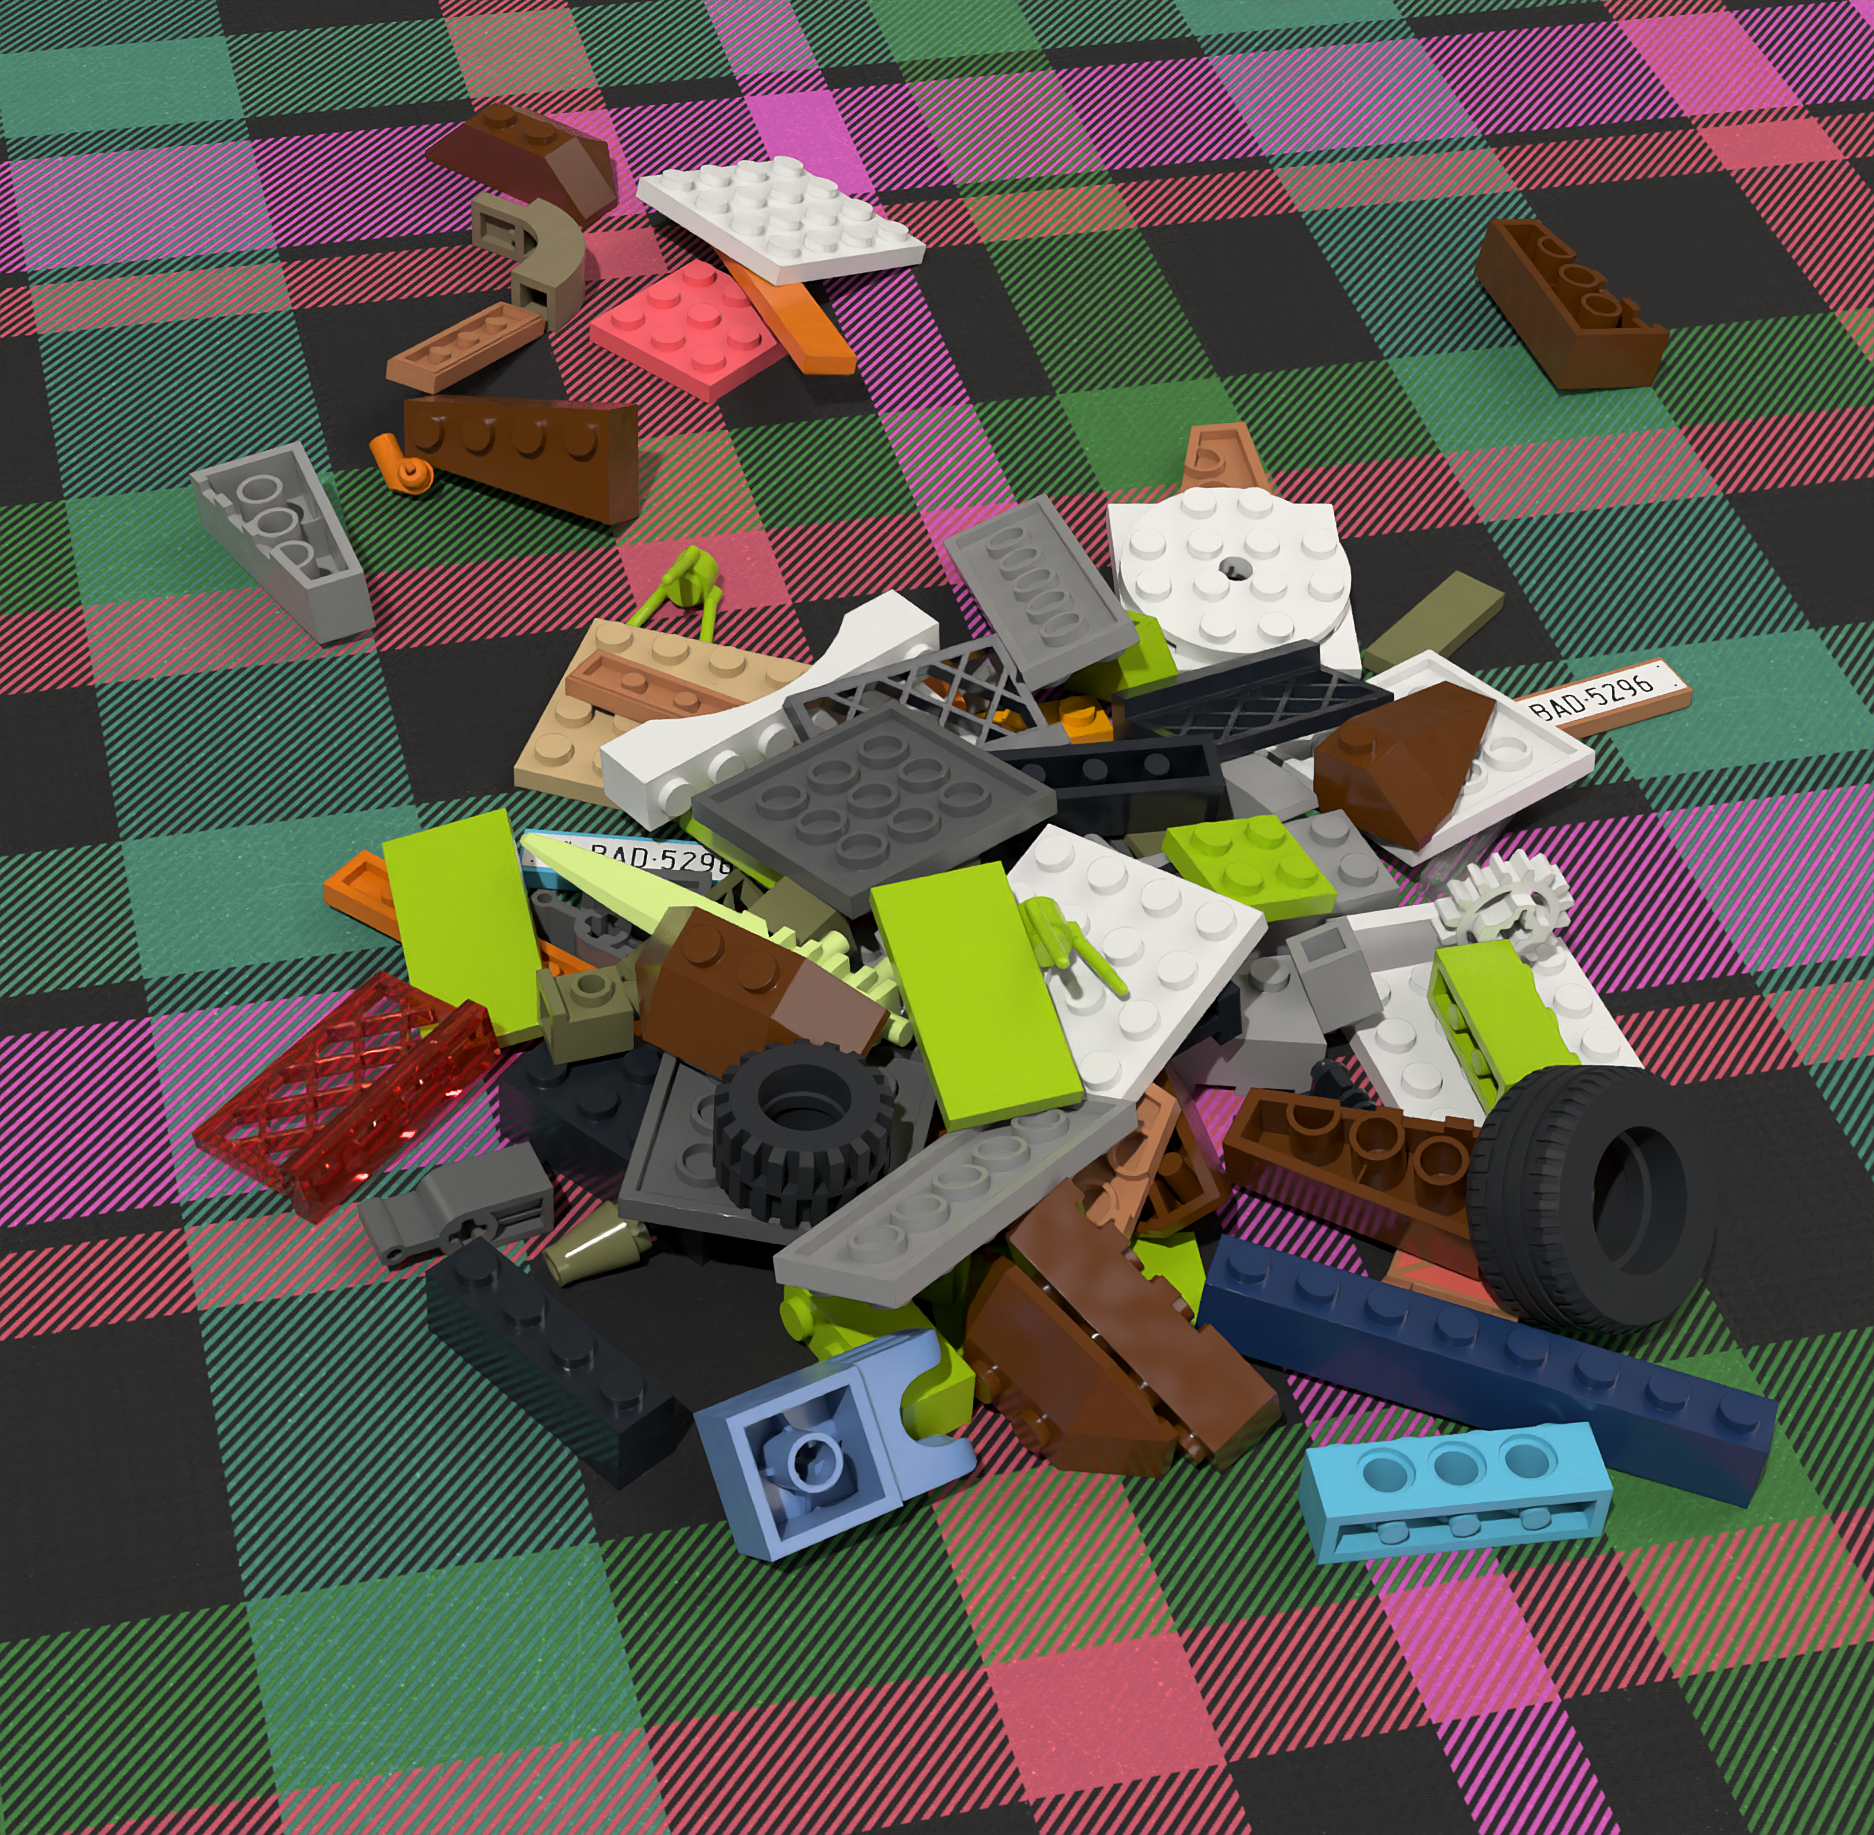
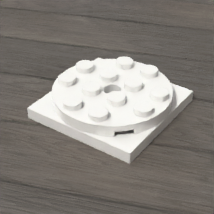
(1294, 572)

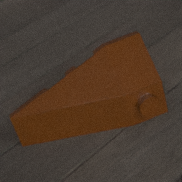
(1403, 762)

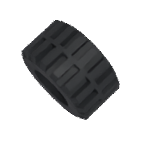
(801, 1130)

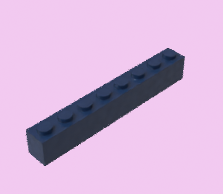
(1486, 1369)

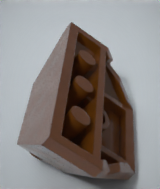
(532, 160)
(725, 991)
(1190, 1173)
(1055, 1379)

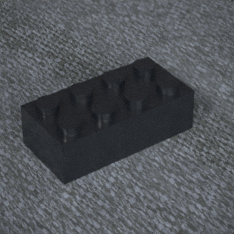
(586, 1124)

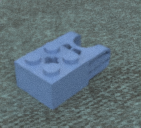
(850, 1442)

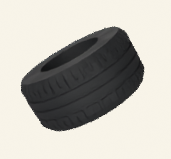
(1534, 1198)

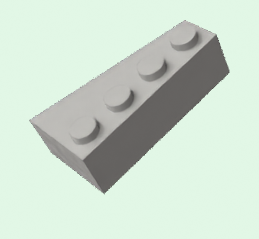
(287, 537)
(1277, 1036)

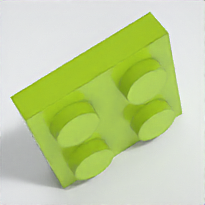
(1253, 864)

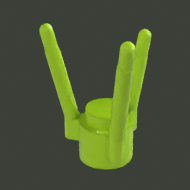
(687, 584)
(1055, 936)

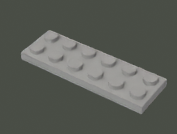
(1041, 593)
(949, 1202)

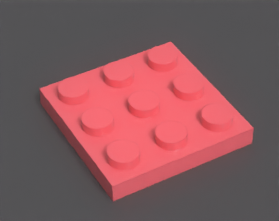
(692, 332)

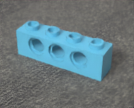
(1454, 1492)

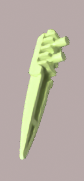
(646, 897)

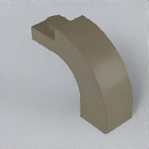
(545, 245)

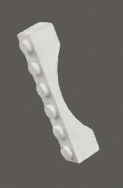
(668, 761)

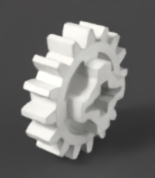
(1501, 905)

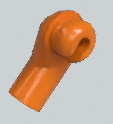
(400, 473)

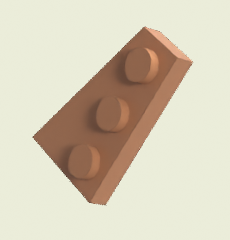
(1121, 1179)

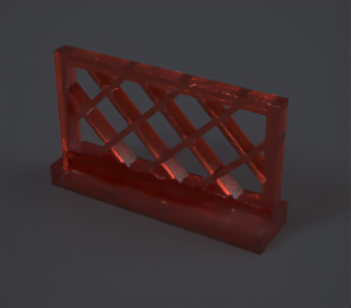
(377, 1113)

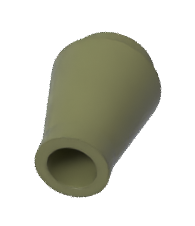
(597, 1246)

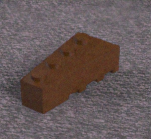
(1565, 311)
(543, 449)
(1360, 1170)
(1145, 1328)

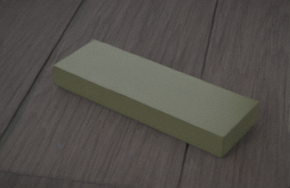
(1437, 623)

